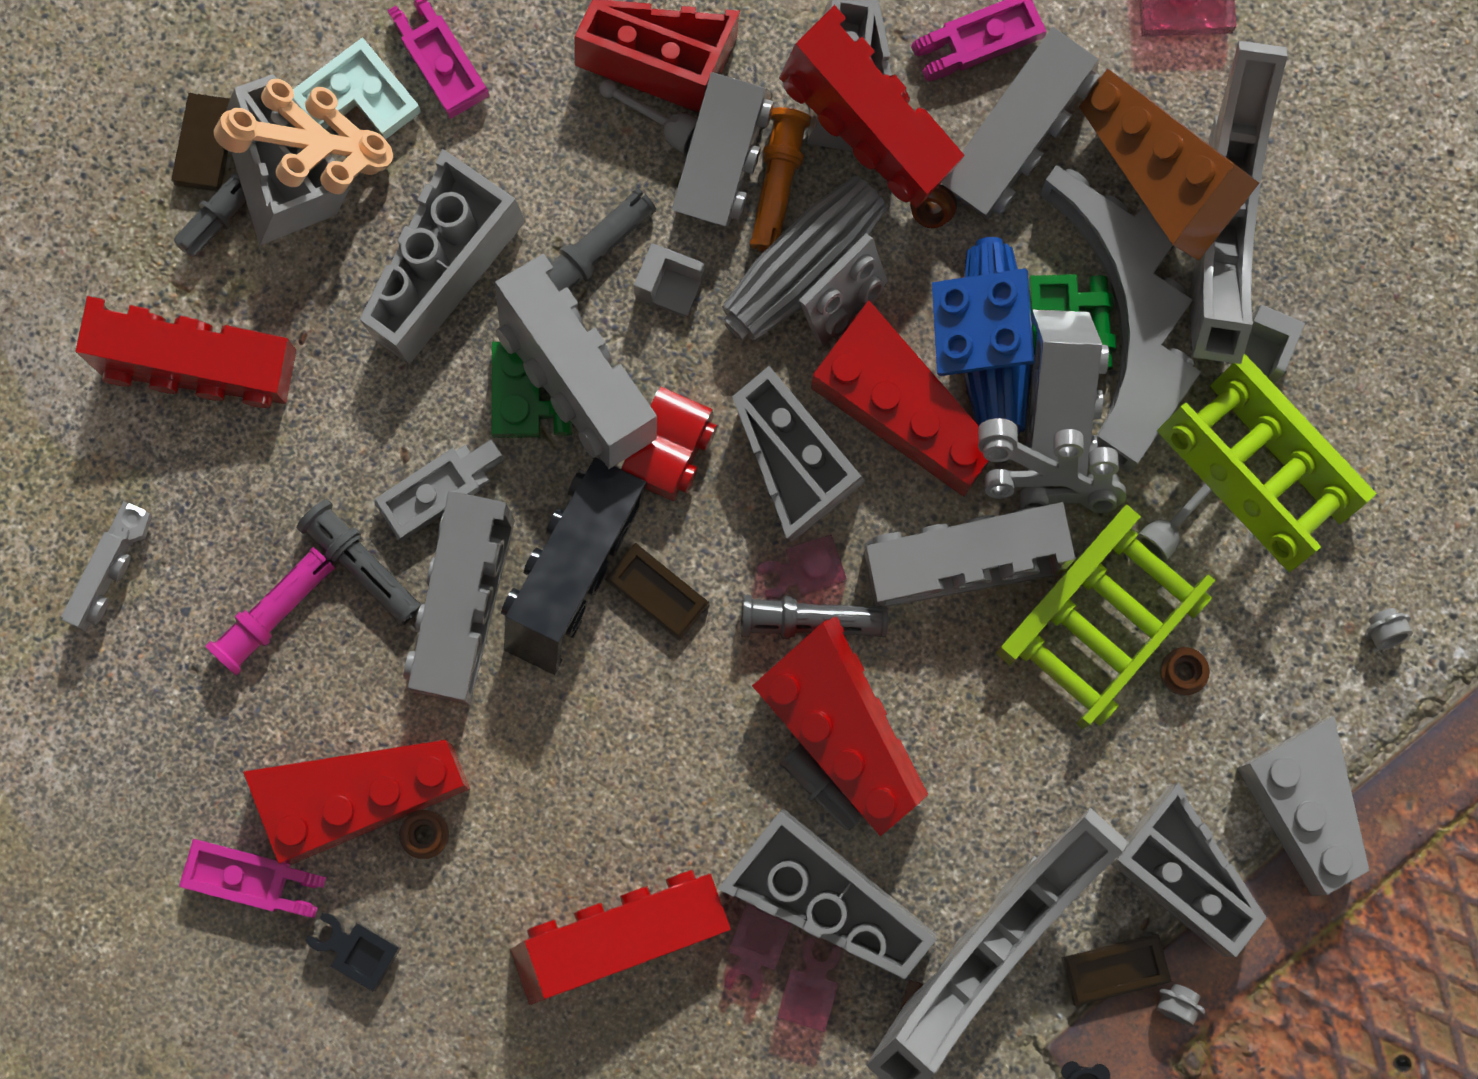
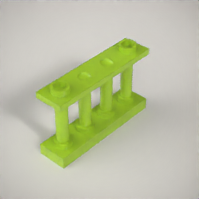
(1292, 441)
(1091, 574)

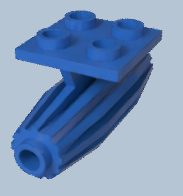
(987, 331)

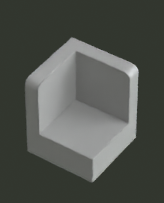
(669, 280)
(1272, 341)

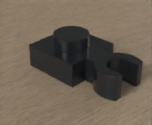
(360, 955)

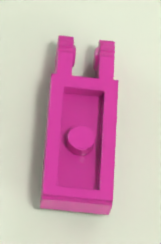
(981, 36)
(440, 59)
(245, 878)

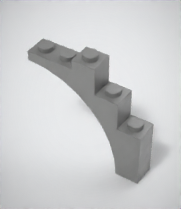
(1223, 275)
(1148, 308)
(992, 947)

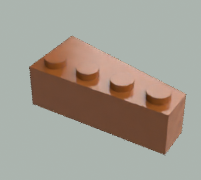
(1173, 170)

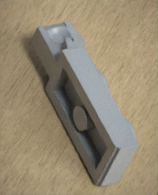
(423, 494)
(106, 564)

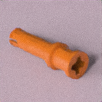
(782, 159)

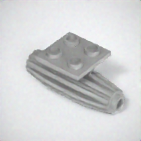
(816, 265)

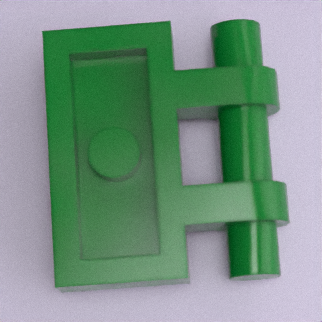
(1062, 294)
(517, 401)

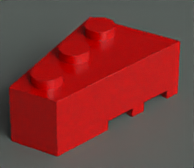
(656, 48)

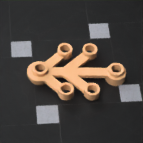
(364, 149)

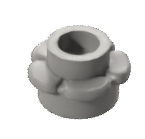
(1388, 628)
(1180, 1005)

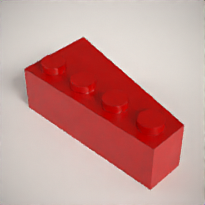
(868, 110)
(185, 355)
(900, 400)
(843, 725)
(346, 796)
(618, 938)

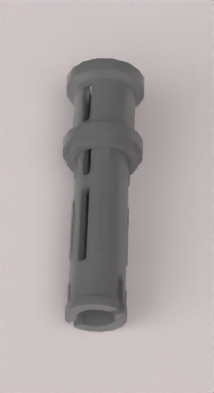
(577, 260)
(345, 547)
(790, 617)

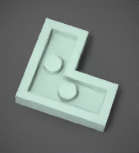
(362, 81)

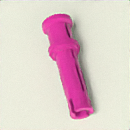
(255, 626)

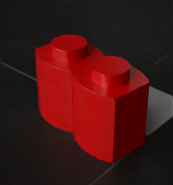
(681, 432)

